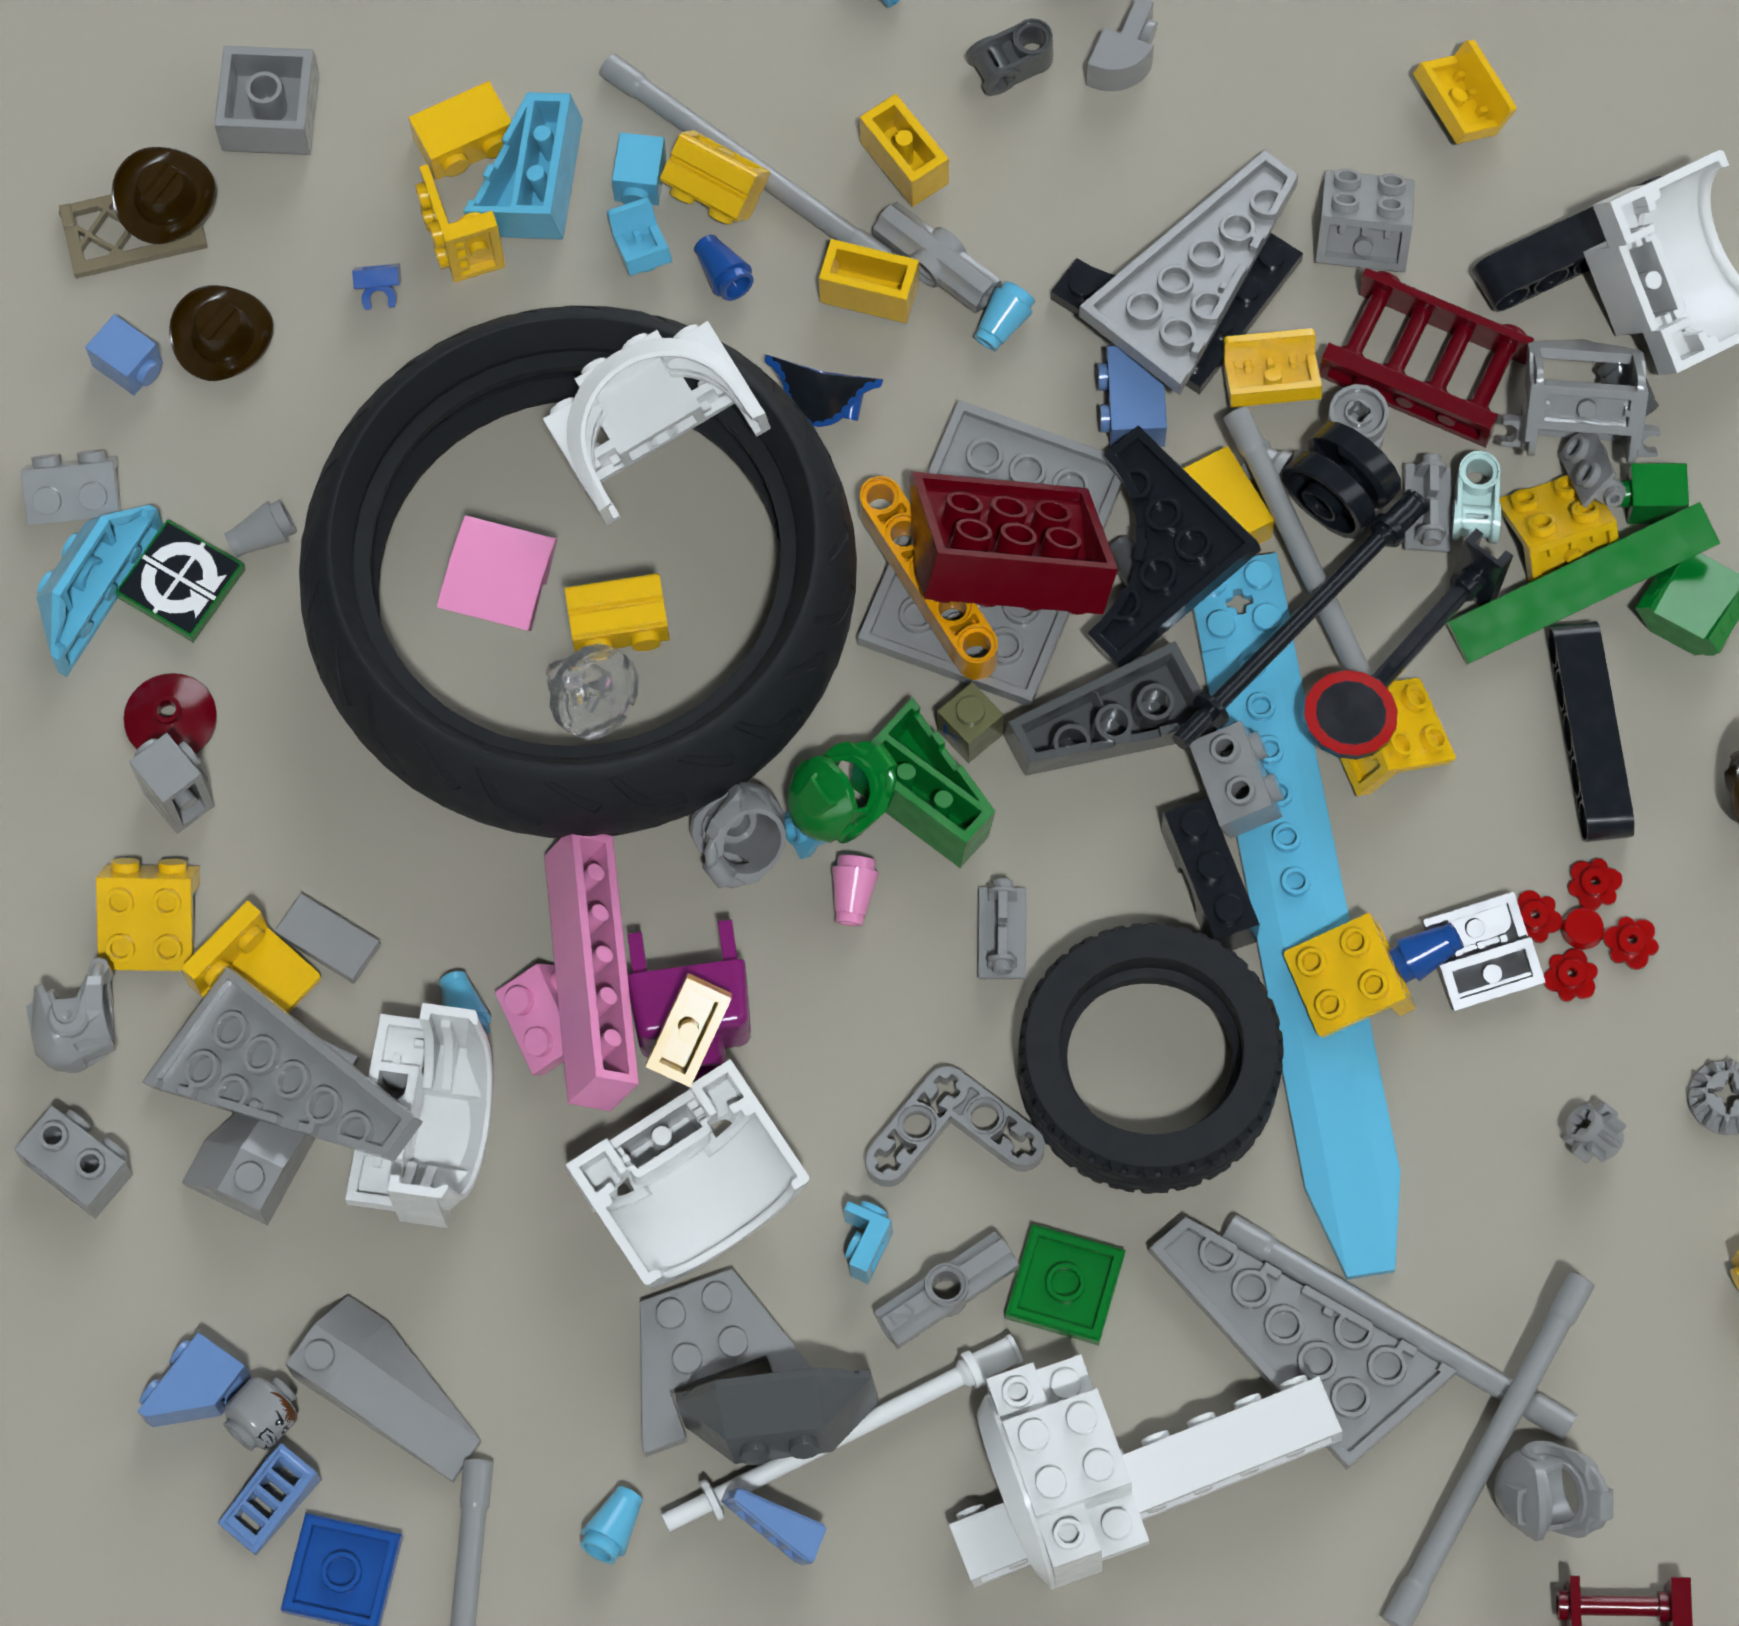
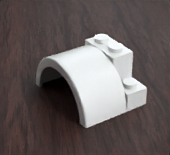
(1667, 267)
(687, 1187)

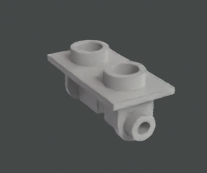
(1591, 470)
(1433, 482)
(1002, 931)

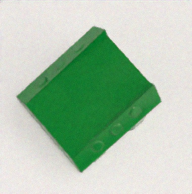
(1693, 605)

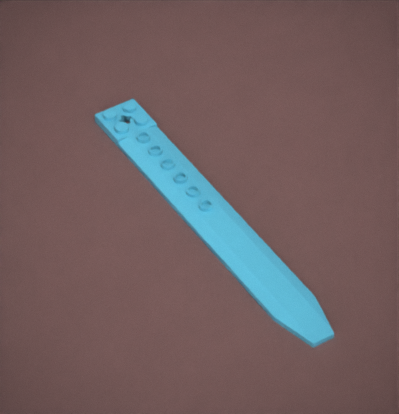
(1298, 894)

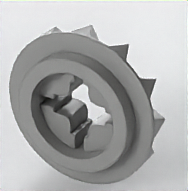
(1708, 1107)

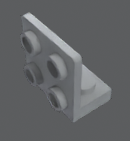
(1366, 220)

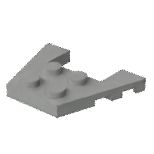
(699, 1337)

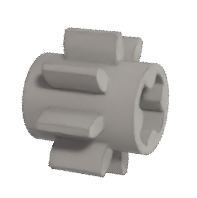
(1594, 1132)

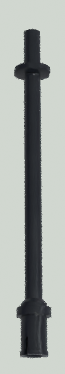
(1387, 531)

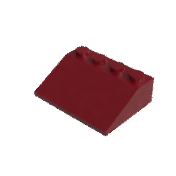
(1009, 544)

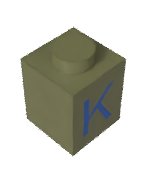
(970, 722)

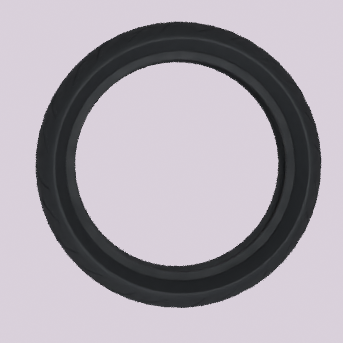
(563, 788)

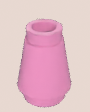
(853, 887)

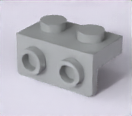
(70, 489)

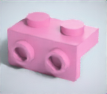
(534, 1017)

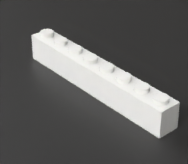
(1178, 1467)

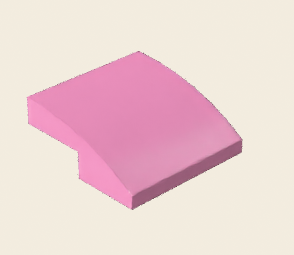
(497, 573)

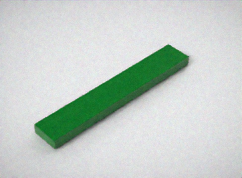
(1583, 583)

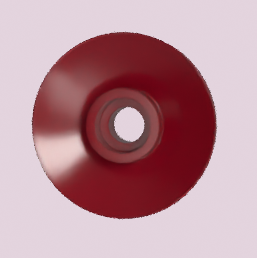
(192, 721)

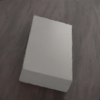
(327, 938)

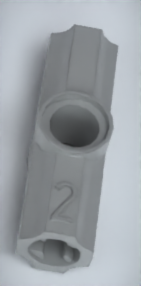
(940, 256)
(921, 1308)

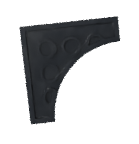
(1266, 277)
(1180, 553)

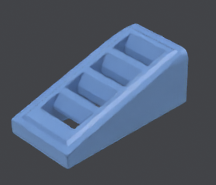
(282, 1510)
(787, 1530)

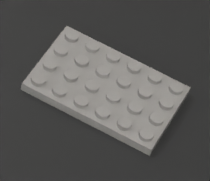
(997, 448)

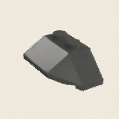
(778, 1412)

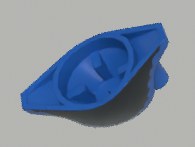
(820, 394)

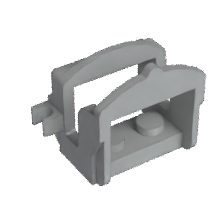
(1573, 407)

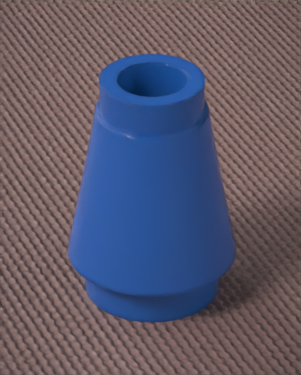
(725, 270)
(1425, 951)

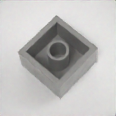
(267, 100)

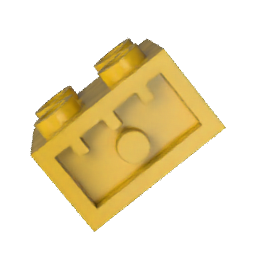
(465, 246)
(1557, 525)
(1415, 744)
(257, 955)
(1348, 976)

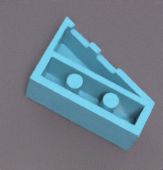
(534, 169)

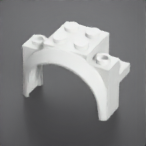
(645, 404)
(451, 1100)
(1059, 1470)

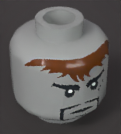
(260, 1413)

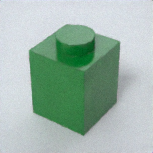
(1655, 491)

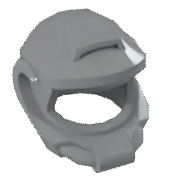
(737, 828)
(75, 1030)
(1533, 1493)

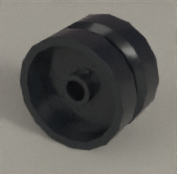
(1341, 479)

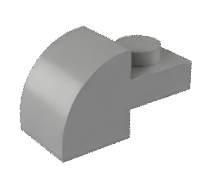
(1127, 56)

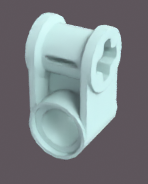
(1477, 504)

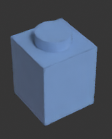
(124, 355)

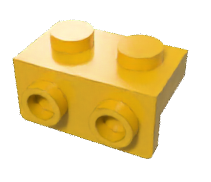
(1466, 93)
(1271, 367)

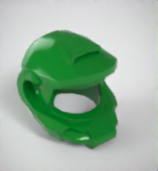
(824, 799)

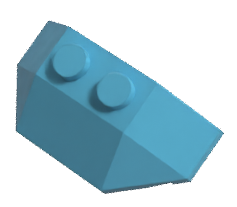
(84, 583)

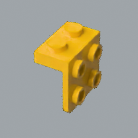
(146, 914)

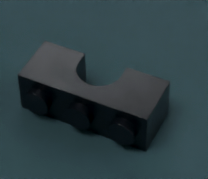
(1216, 885)

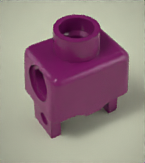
(656, 990)

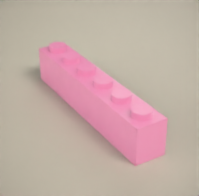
(591, 971)

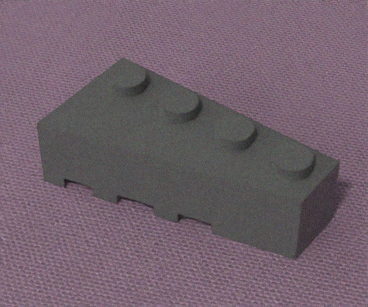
(1110, 716)

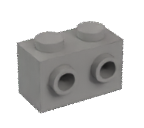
(1237, 779)
(172, 781)
(74, 1160)

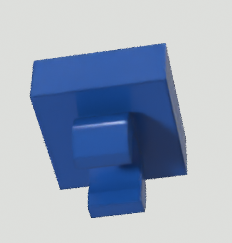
(377, 278)

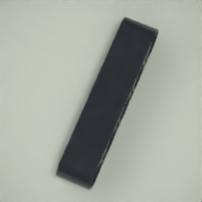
(1540, 260)
(1591, 731)

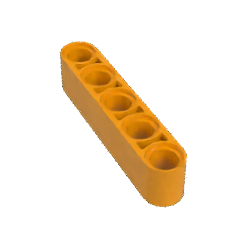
(953, 635)

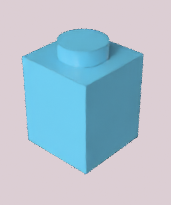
(639, 168)

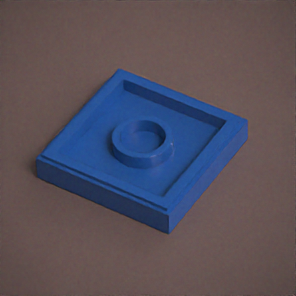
(341, 1572)

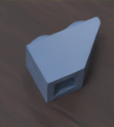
(1132, 399)
(195, 1385)

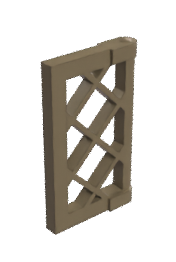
(116, 258)

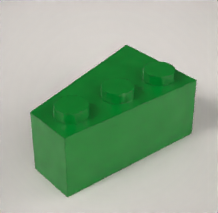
(931, 791)

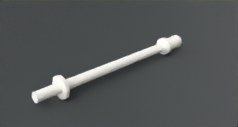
(969, 1371)

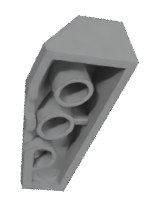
(251, 1162)
(374, 1377)

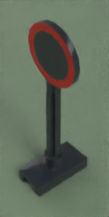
(1355, 711)

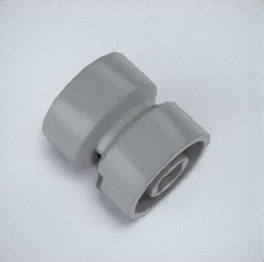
(1361, 409)

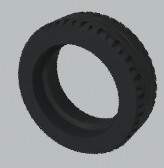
(1167, 958)

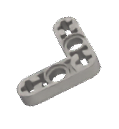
(958, 1112)

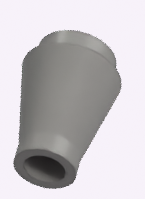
(261, 529)

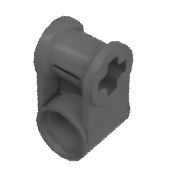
(1008, 57)

